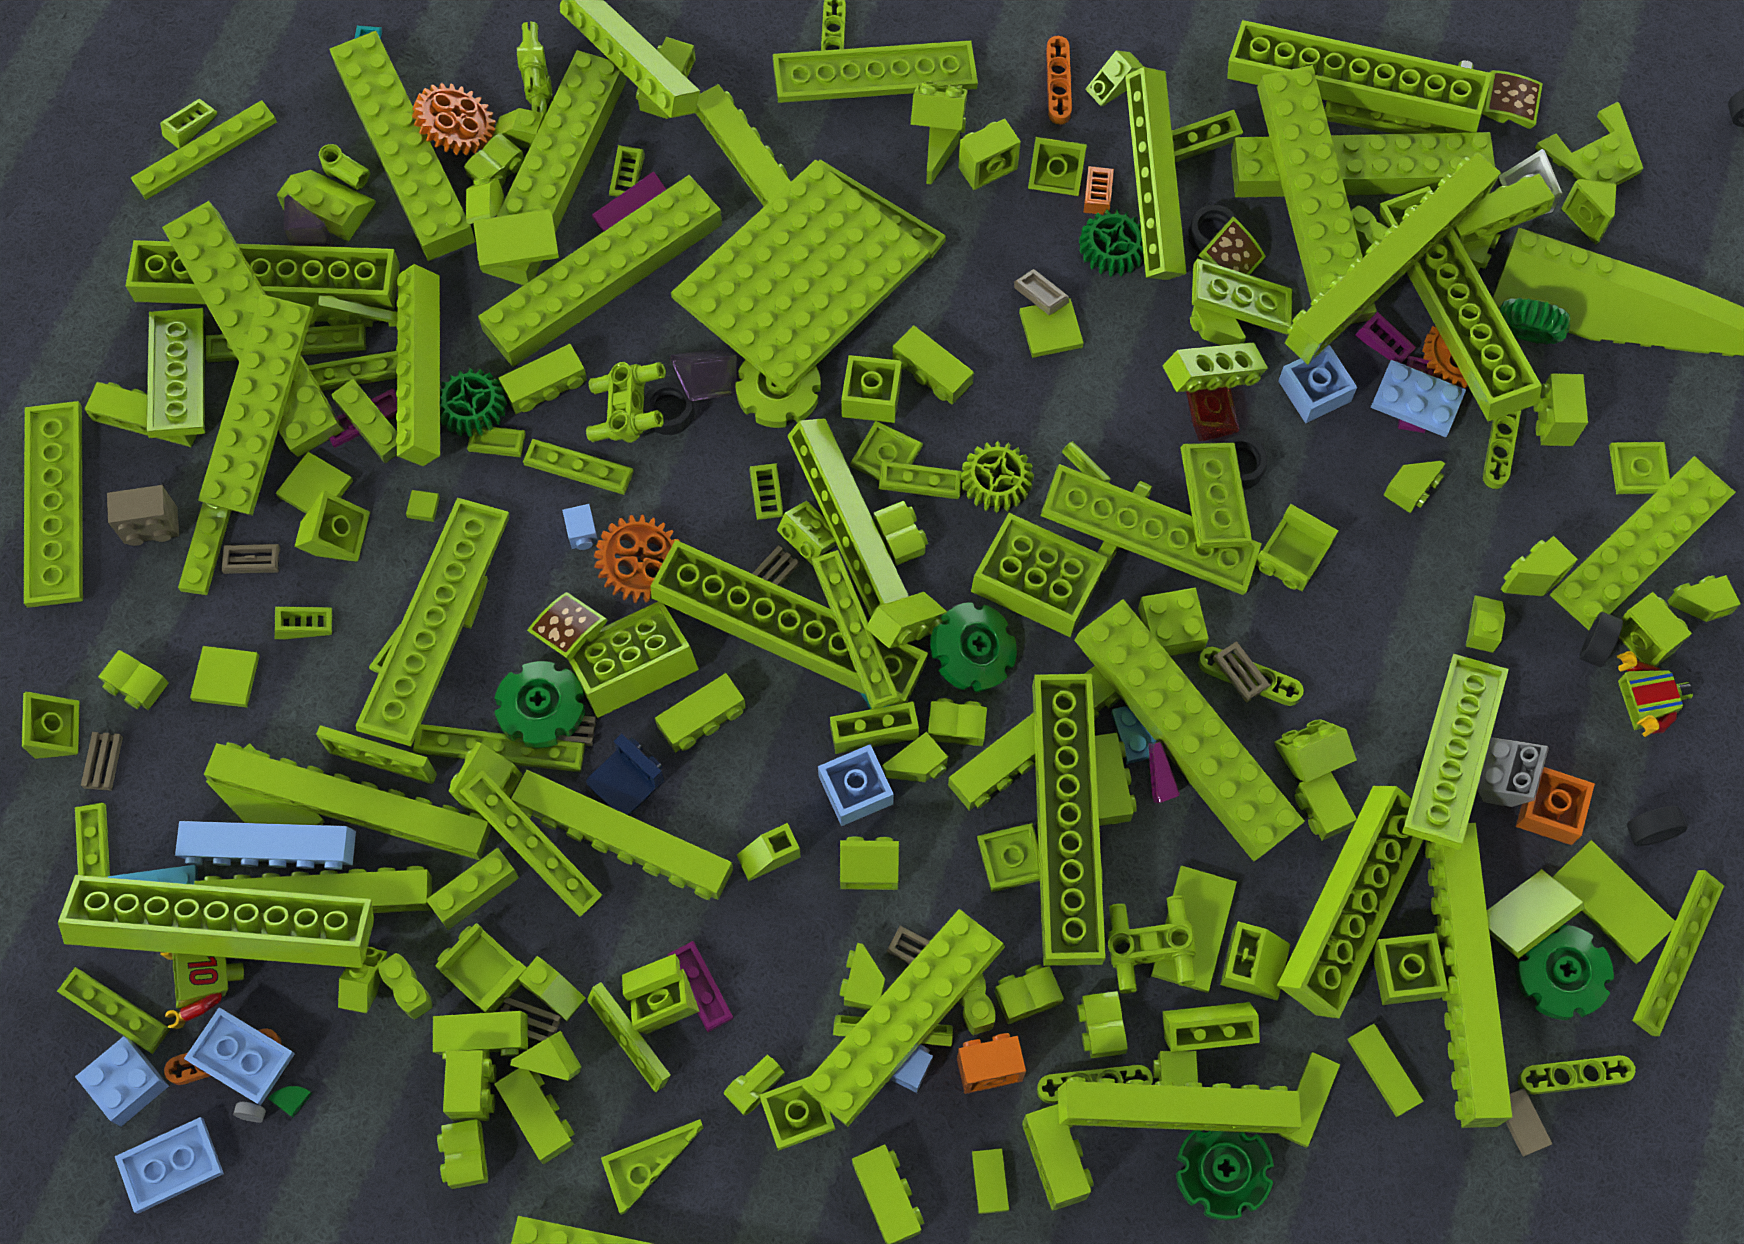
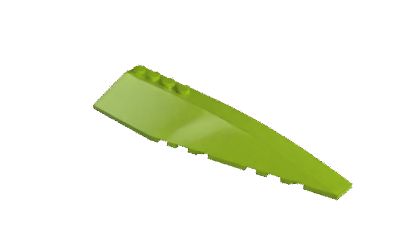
(1618, 299)

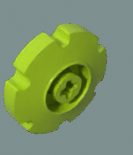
(770, 403)

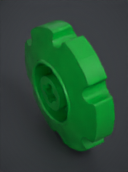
(973, 647)
(520, 709)
(1545, 981)
(1205, 1184)

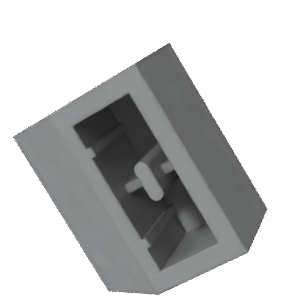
(1511, 772)

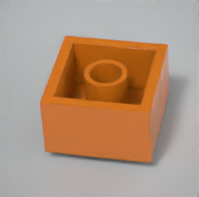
(1558, 807)
(990, 1063)

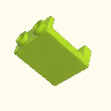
(1296, 548)
(481, 969)

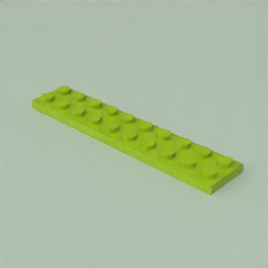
(432, 622)

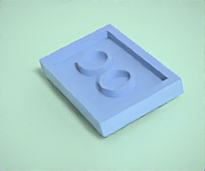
(1418, 398)
(239, 1056)
(169, 1165)

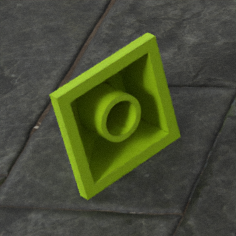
(333, 528)

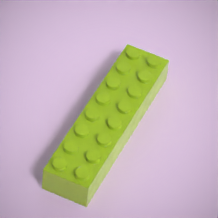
(1352, 905)

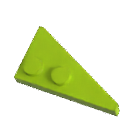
(354, 312)
(638, 1166)

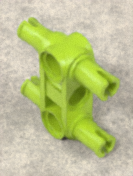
(534, 69)
(626, 402)
(1151, 944)

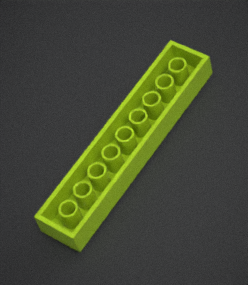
(1365, 75)
(562, 147)
(401, 149)
(1366, 162)
(1310, 178)
(1391, 257)
(282, 270)
(600, 270)
(232, 297)
(1468, 320)
(772, 618)
(1188, 730)
(1068, 820)
(217, 921)
(1471, 984)

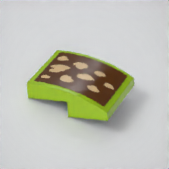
(1513, 98)
(1234, 249)
(567, 625)

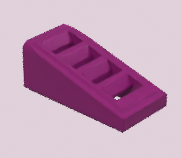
(1372, 339)
(1162, 778)

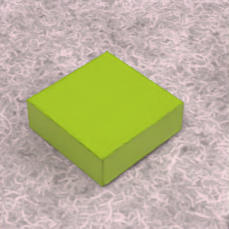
(422, 505)

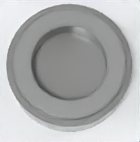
(249, 1112)

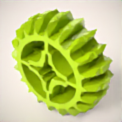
(1016, 485)

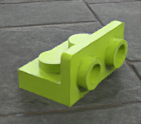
(807, 531)

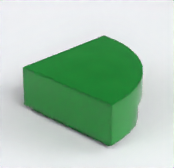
(290, 1099)

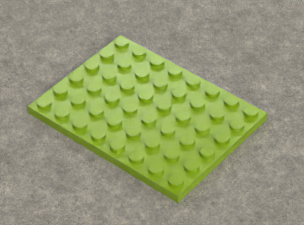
(800, 275)

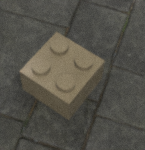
(143, 515)

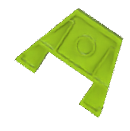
(1605, 160)

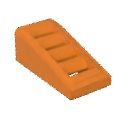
(1098, 205)

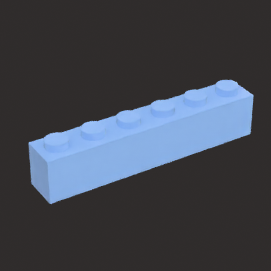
(265, 843)

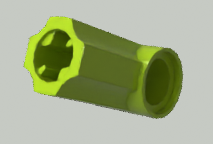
(343, 167)
(746, 1089)

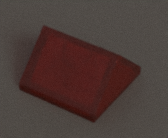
(1213, 413)

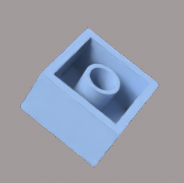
(1317, 386)
(855, 785)
(122, 1081)

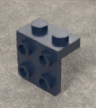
(626, 776)

